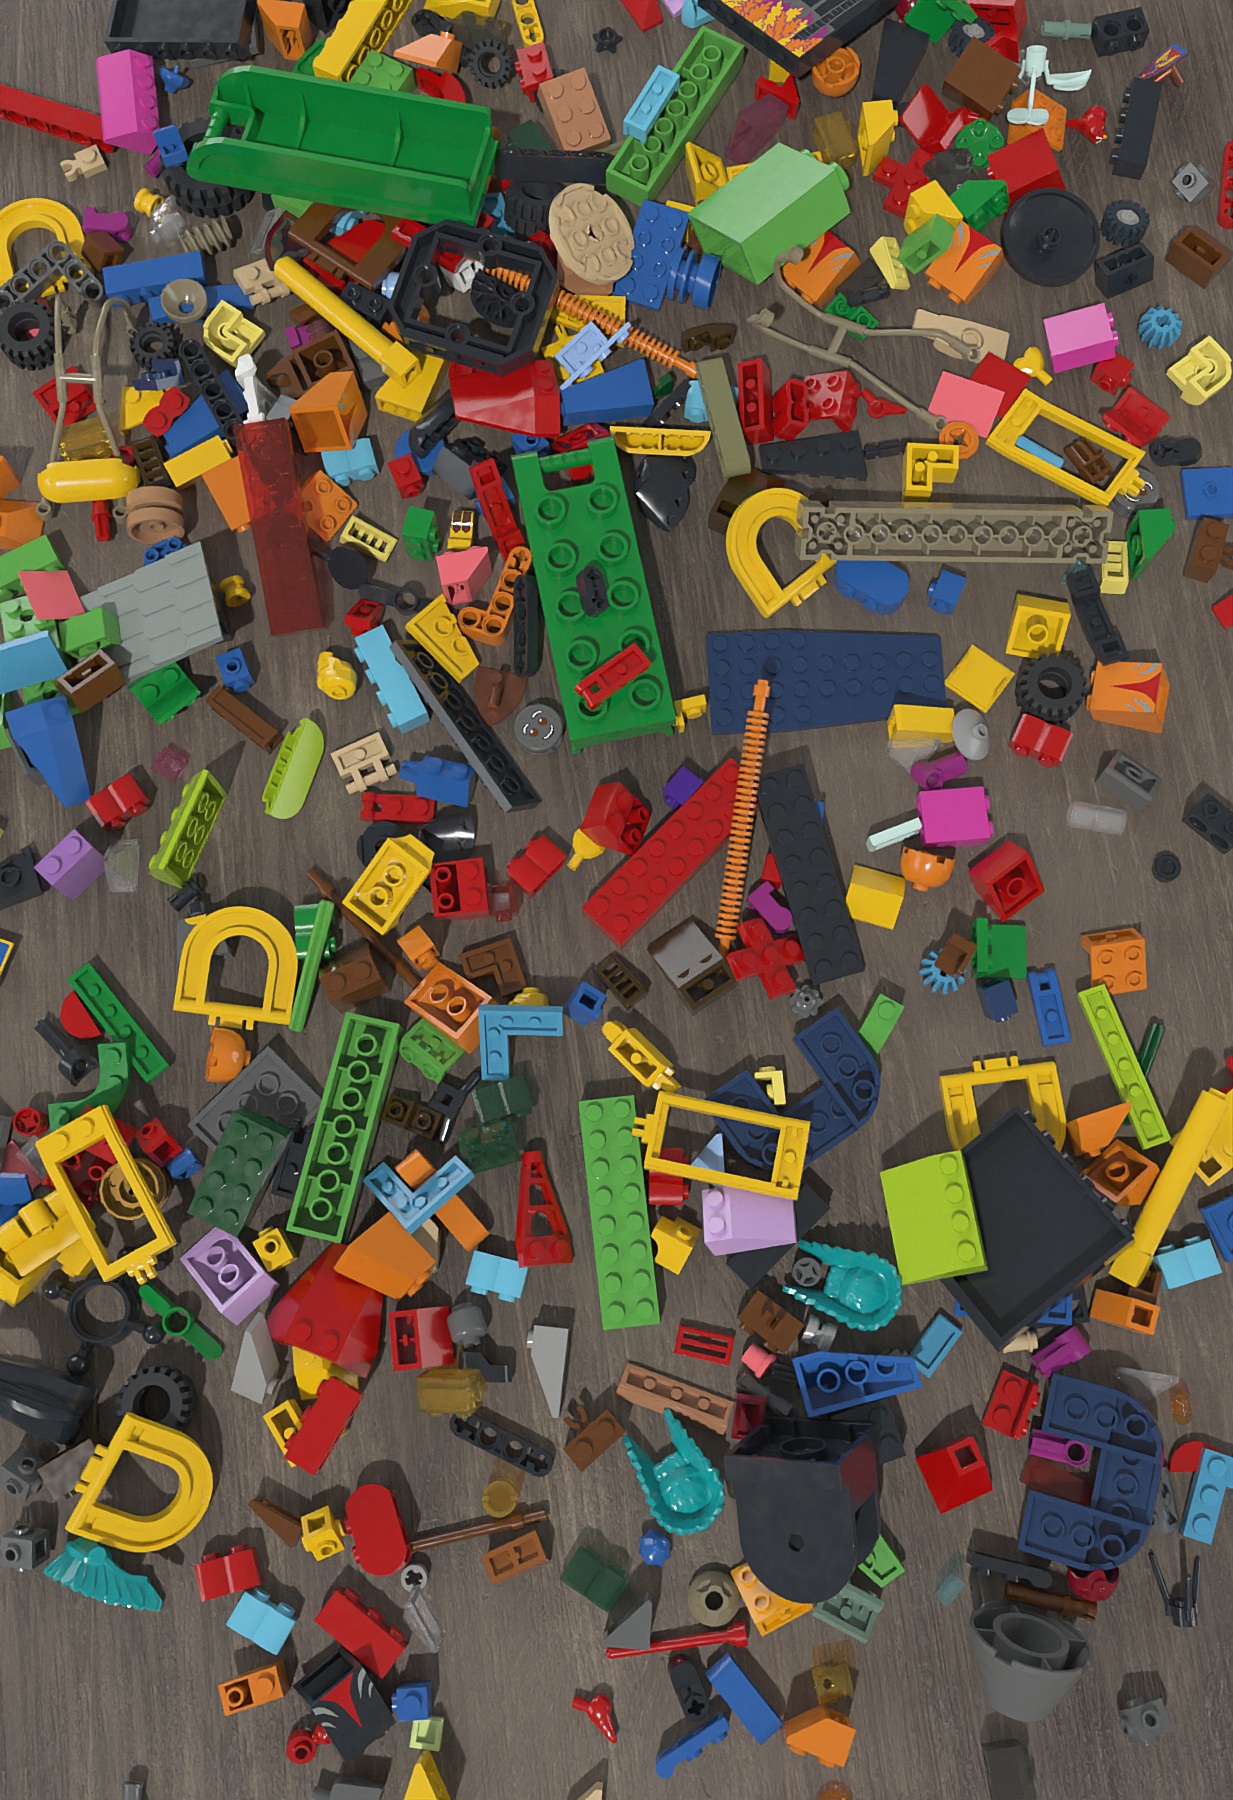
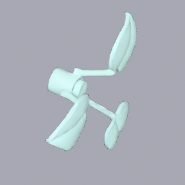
(1034, 66)

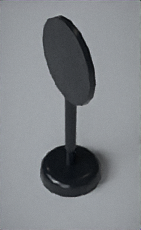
(345, 566)

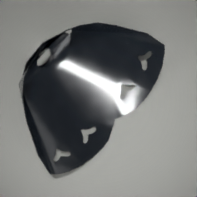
(661, 486)
(443, 837)

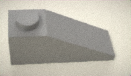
(549, 1357)
(256, 1363)

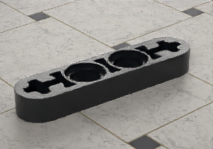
(525, 598)
(499, 1447)

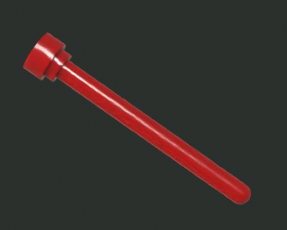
(733, 1634)

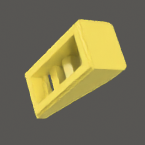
(885, 254)
(355, 523)
(1115, 582)

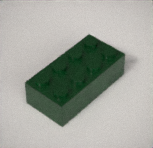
(239, 1171)

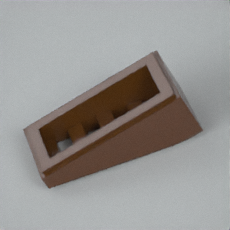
(282, 1522)

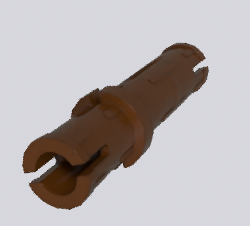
(1045, 1599)

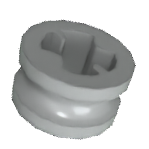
(417, 1567)

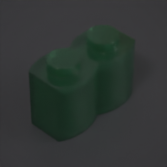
(504, 1100)
(595, 1578)

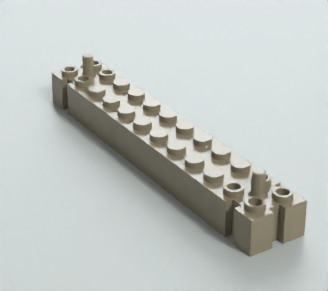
(952, 532)

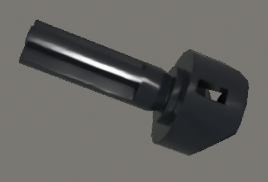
(75, 1061)

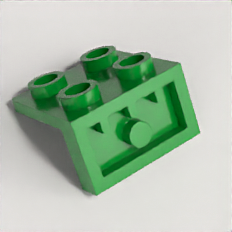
(938, 16)
(165, 692)
(999, 950)

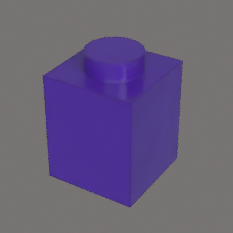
(680, 788)

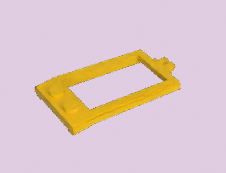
(1021, 417)
(75, 1138)
(789, 1153)

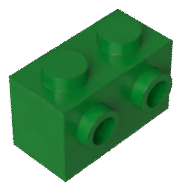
(421, 534)

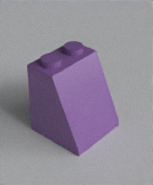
(72, 865)

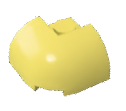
(230, 334)
(1201, 372)

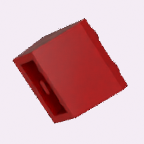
(616, 819)
(459, 889)
(420, 1338)

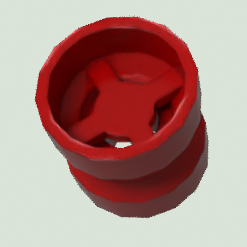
(25, 1121)

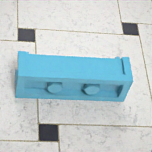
(650, 103)

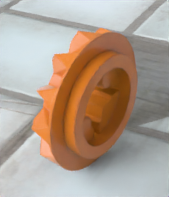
(956, 430)

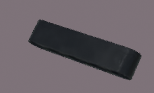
(553, 165)
(209, 386)

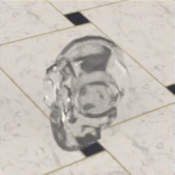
(166, 223)

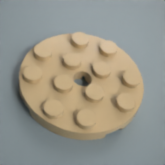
(571, 219)

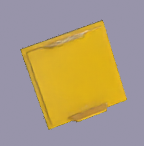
(979, 678)

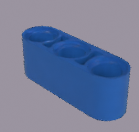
(744, 1698)

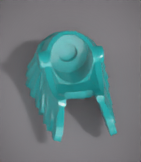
(857, 1288)
(683, 1487)
(93, 1572)

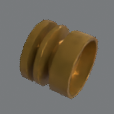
(119, 1197)

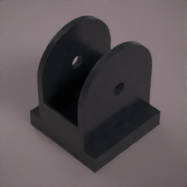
(806, 1503)

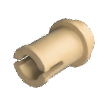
(1025, 1341)

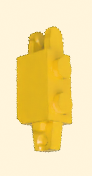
(640, 1057)

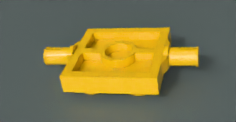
(561, 375)

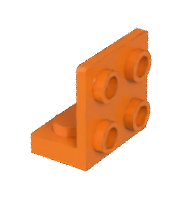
(1053, 128)
(325, 505)
(1117, 960)

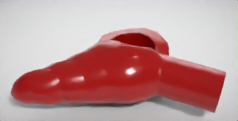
(880, 407)
(598, 1712)

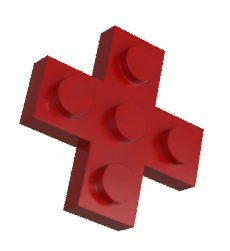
(902, 180)
(766, 958)

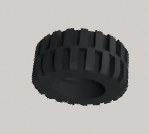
(196, 195)

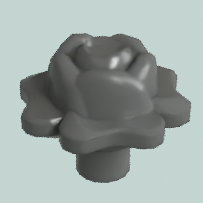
(805, 1001)

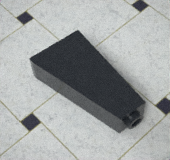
(898, 60)

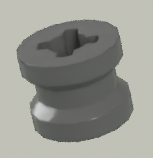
(810, 1272)

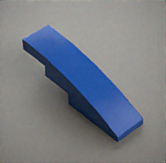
(229, 293)

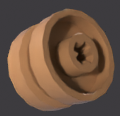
(154, 514)

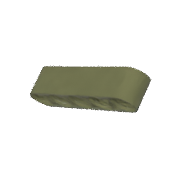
(723, 417)

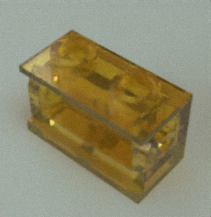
(835, 139)
(84, 441)
(449, 1391)

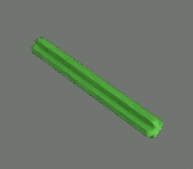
(311, 965)

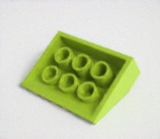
(188, 830)
(933, 1219)

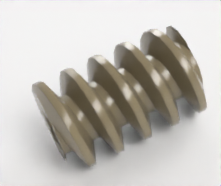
(207, 238)

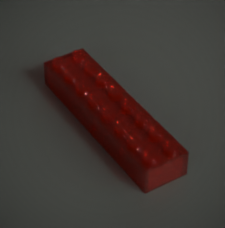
(279, 527)

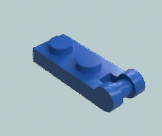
(1048, 1008)
(690, 1745)

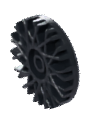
(492, 298)

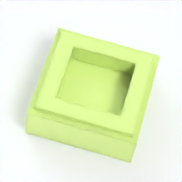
(427, 1733)

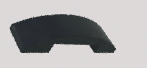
(1094, 618)

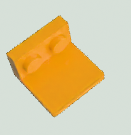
(765, 1607)

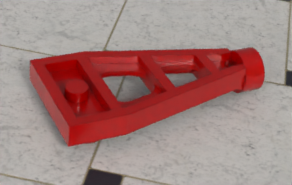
(539, 1250)

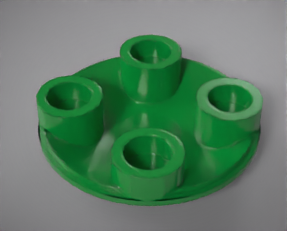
(981, 139)

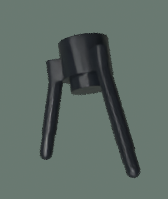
(1184, 1608)

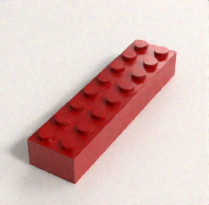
(667, 859)

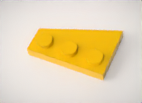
(610, 304)
(439, 634)

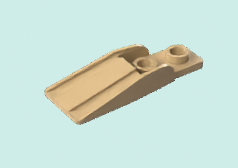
(968, 332)

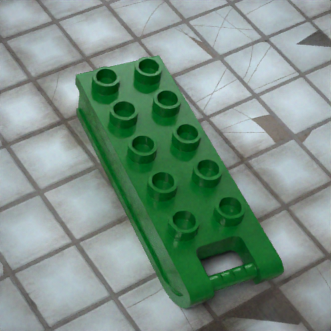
(348, 145)
(595, 529)

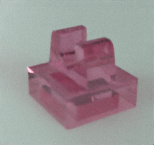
(169, 764)

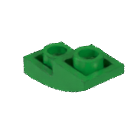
(840, 308)

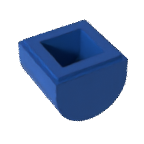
(184, 1164)

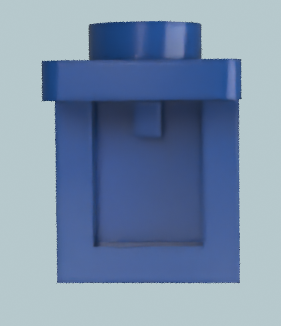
(171, 146)

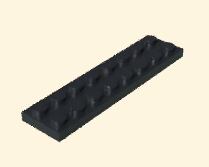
(466, 727)
(808, 875)

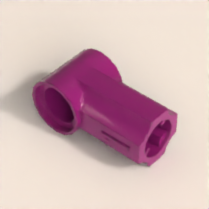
(934, 774)
(1067, 1347)
(1056, 1448)

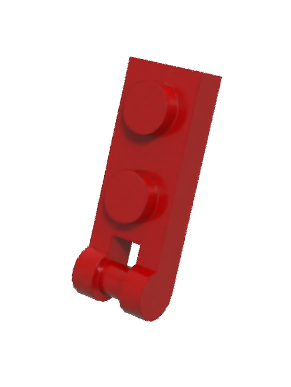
(613, 676)
(397, 808)

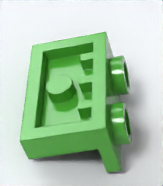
(429, 1050)

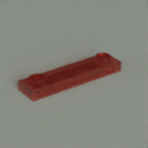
(1056, 1481)

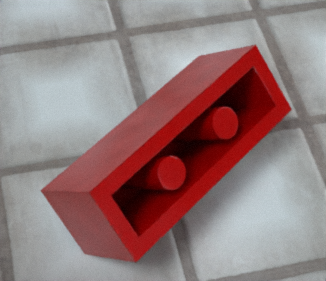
(755, 401)
(323, 1424)
(362, 1630)

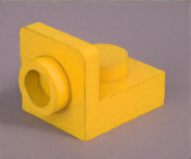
(690, 708)

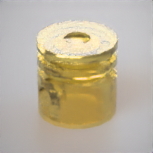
(500, 1497)
(839, 1680)

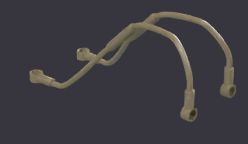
(765, 318)
(69, 326)

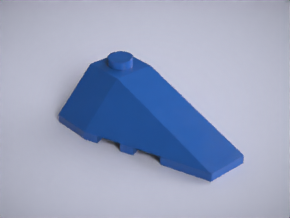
(51, 742)
(848, 1379)

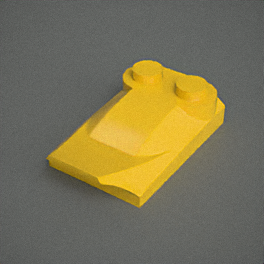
(390, 882)

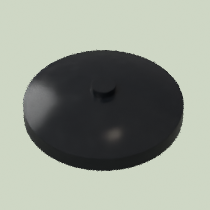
(1050, 237)

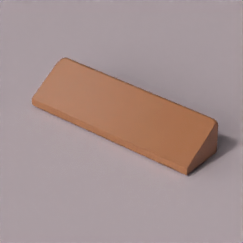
(683, 1400)

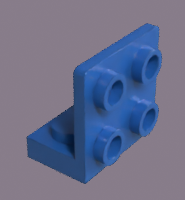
(14, 1195)

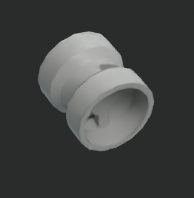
(818, 1333)

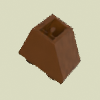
(1199, 255)
(89, 680)

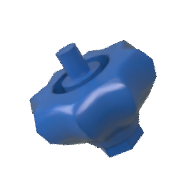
(173, 79)
(654, 1548)

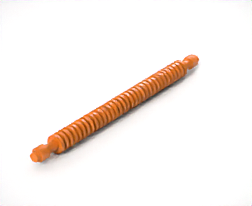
(587, 314)
(761, 692)

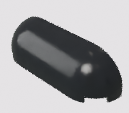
(432, 426)

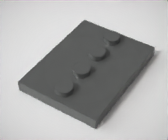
(264, 1087)

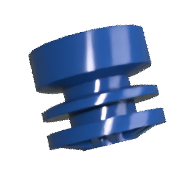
(693, 278)

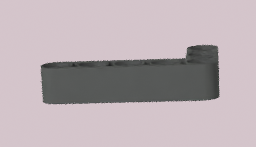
(55, 270)

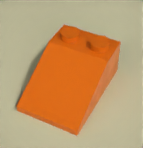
(450, 1005)

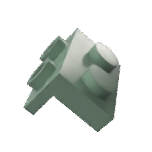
(851, 1611)

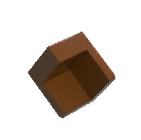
(101, 250)
(304, 315)
(955, 956)
(1148, 1289)

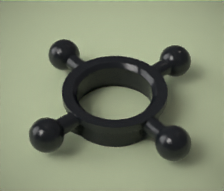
(79, 1362)

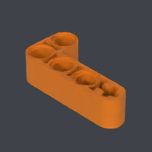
(502, 596)
(455, 1213)

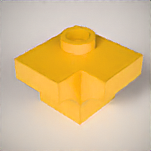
(674, 1242)

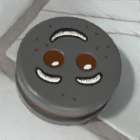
(1128, 506)
(538, 730)

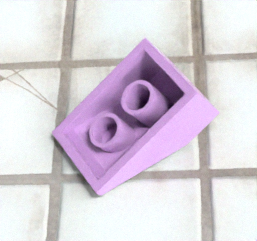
(746, 1220)
(229, 1274)

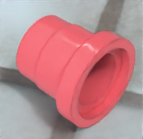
(758, 1360)

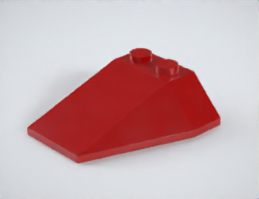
(517, 403)
(330, 1316)

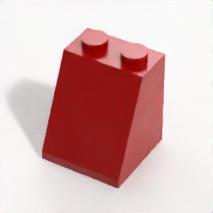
(1025, 166)

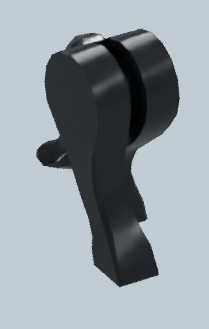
(44, 1400)

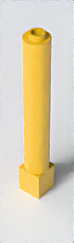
(393, 357)
(1170, 1187)

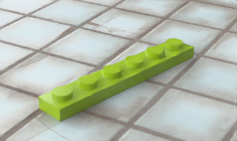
(1123, 1066)

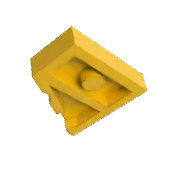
(135, 406)

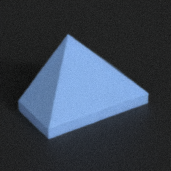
(712, 1157)

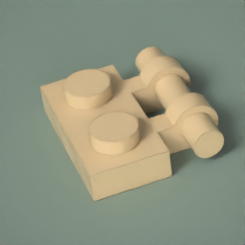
(256, 278)
(361, 756)

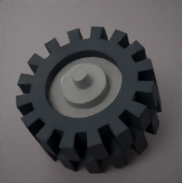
(963, 32)
(1125, 223)

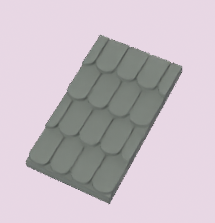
(163, 612)

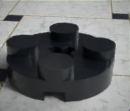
(373, 839)

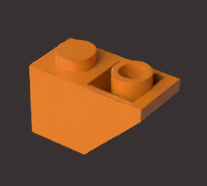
(419, 949)
(1124, 1312)
(254, 1687)

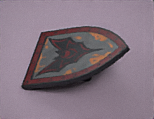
(280, 245)

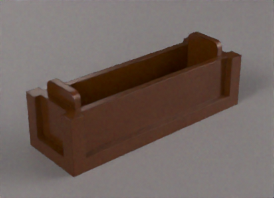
(244, 719)

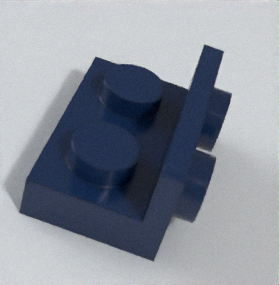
(166, 374)

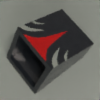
(345, 1704)

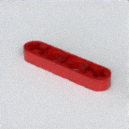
(1226, 184)

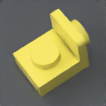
(775, 1090)

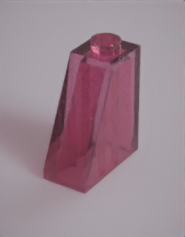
(755, 128)

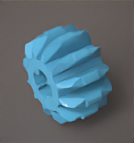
(1159, 327)
(935, 978)

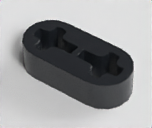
(592, 591)

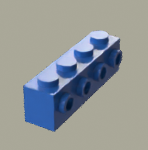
(148, 278)

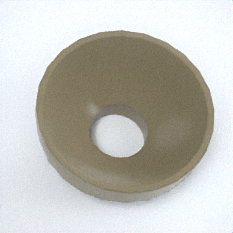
(180, 293)
(710, 1581)

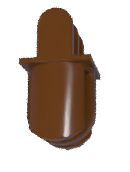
(1087, 459)

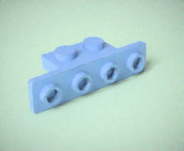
(585, 349)

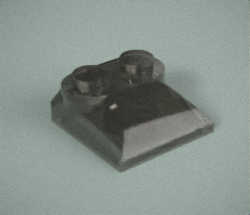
(951, 169)

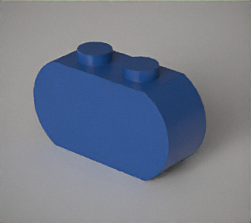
(872, 583)

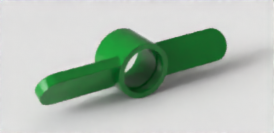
(192, 1333)

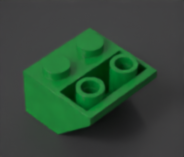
(981, 202)

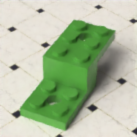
(13, 616)

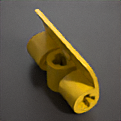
(39, 1232)

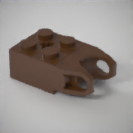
(311, 364)

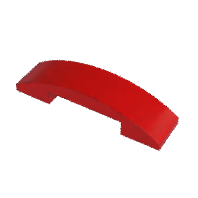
(496, 507)

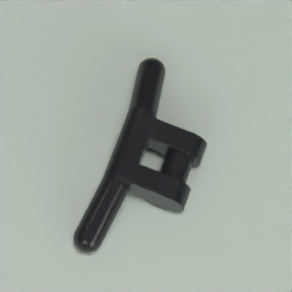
(451, 1112)

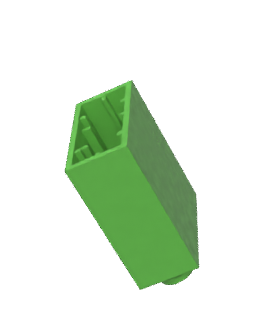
(769, 208)

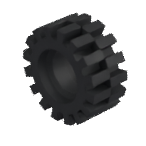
(476, 62)
(147, 336)

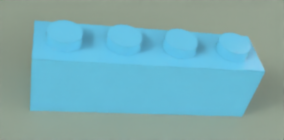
(392, 680)

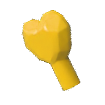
(1033, 365)
(584, 849)

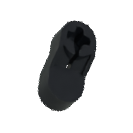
(428, 23)
(1176, 452)
(491, 1372)
(692, 1700)

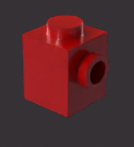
(1113, 374)
(158, 1142)

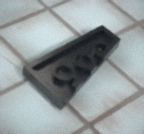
(825, 455)
(19, 879)

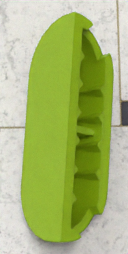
(293, 770)

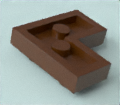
(496, 959)

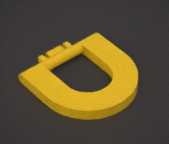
(39, 214)
(749, 566)
(197, 958)
(1042, 1090)
(143, 1532)

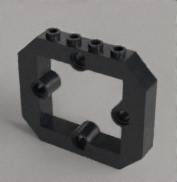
(473, 243)

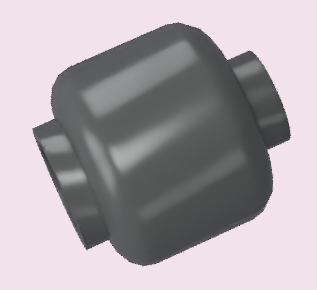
(466, 1324)

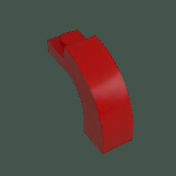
(441, 87)

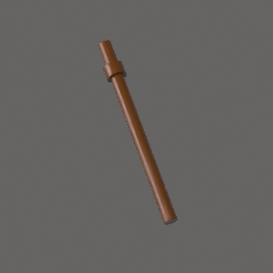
(328, 891)
(516, 1521)

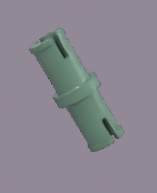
(1065, 30)

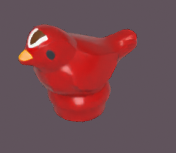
(1091, 124)

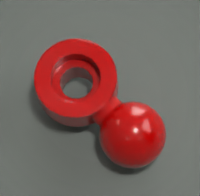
(304, 1739)

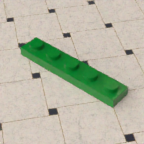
(118, 1022)

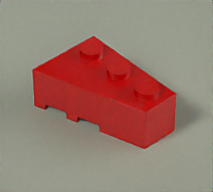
(1001, 13)

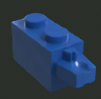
(441, 780)

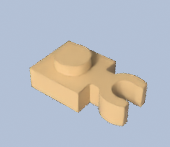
(87, 162)

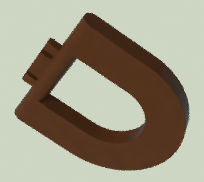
(372, 267)

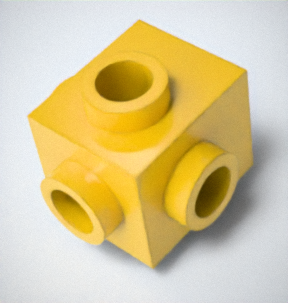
(323, 1533)

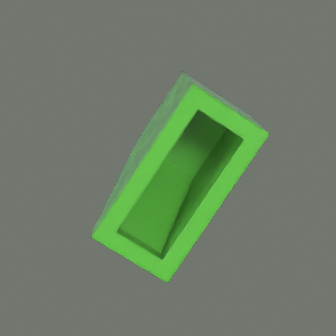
(879, 1023)

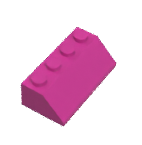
(128, 100)

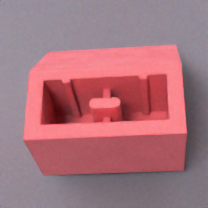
(463, 573)

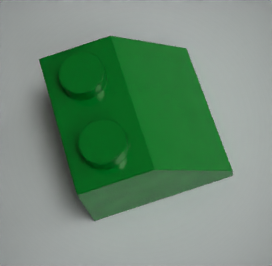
(1147, 537)

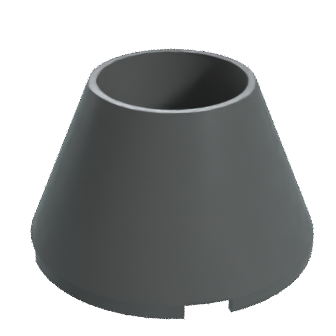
(1026, 1658)

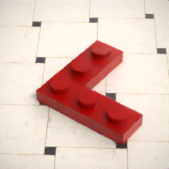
(407, 228)

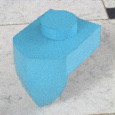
(693, 15)

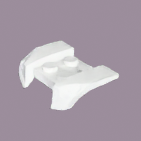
(257, 396)

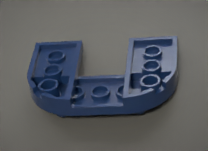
(834, 1109)
(1124, 1483)

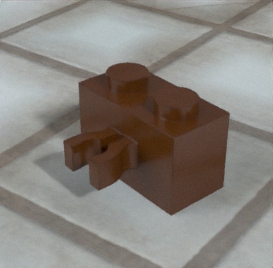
(1208, 551)
(770, 1322)
(594, 1438)

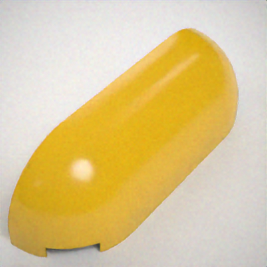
(659, 441)
(87, 480)

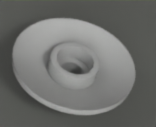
(971, 734)

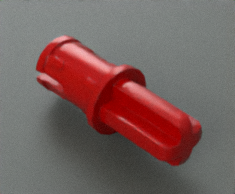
(101, 518)

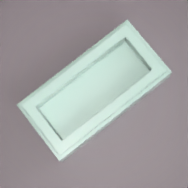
(893, 835)

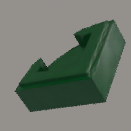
(664, 387)

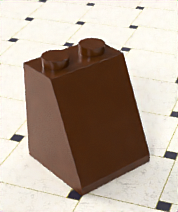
(981, 79)
(352, 978)

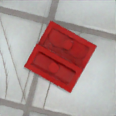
(1003, 377)
(79, 402)

